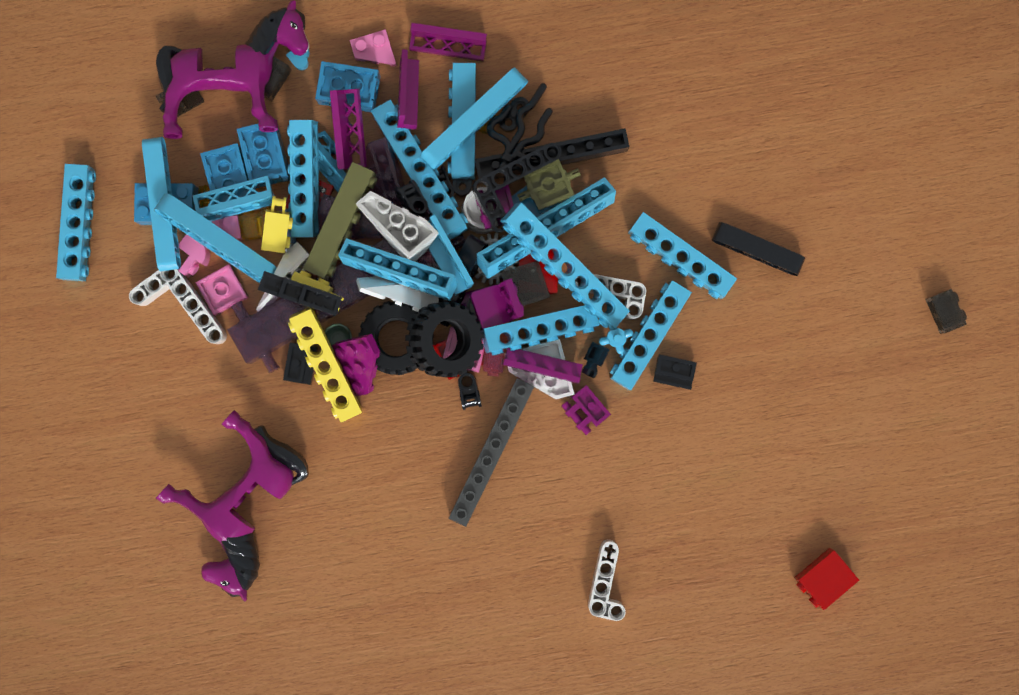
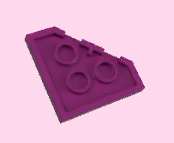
(358, 361)

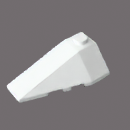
(403, 230)
(292, 261)
(399, 293)

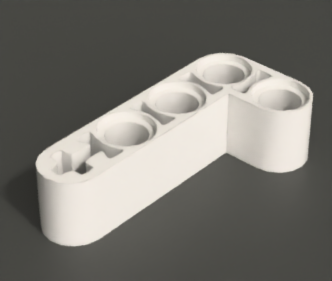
(630, 299)
(607, 578)

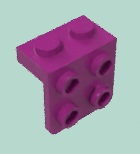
(497, 304)

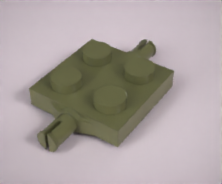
(549, 185)

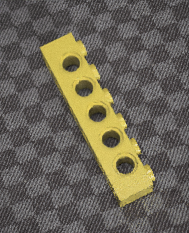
(340, 410)

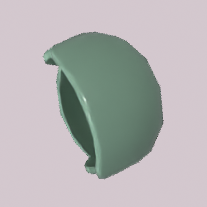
(337, 333)

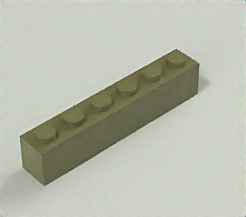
(340, 221)

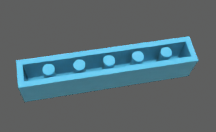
(463, 97)

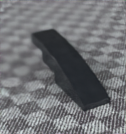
(299, 293)

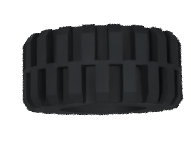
(373, 324)
(467, 344)

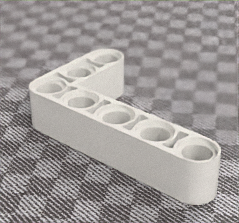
(184, 299)

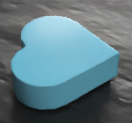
(299, 62)

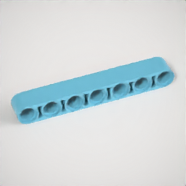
(474, 118)
(158, 184)
(213, 237)

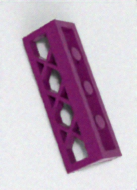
(451, 35)
(408, 92)
(341, 128)
(543, 365)

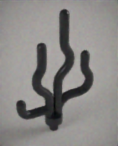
(514, 148)

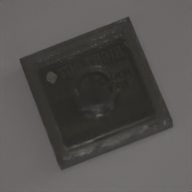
(529, 282)

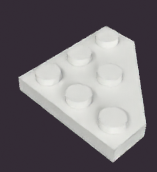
(551, 386)

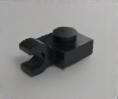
(595, 356)

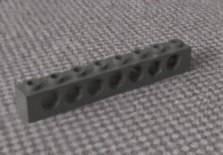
(491, 452)

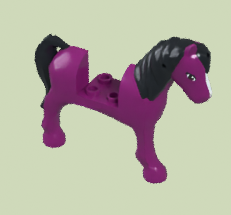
(183, 71)
(269, 467)

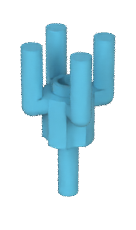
(616, 338)

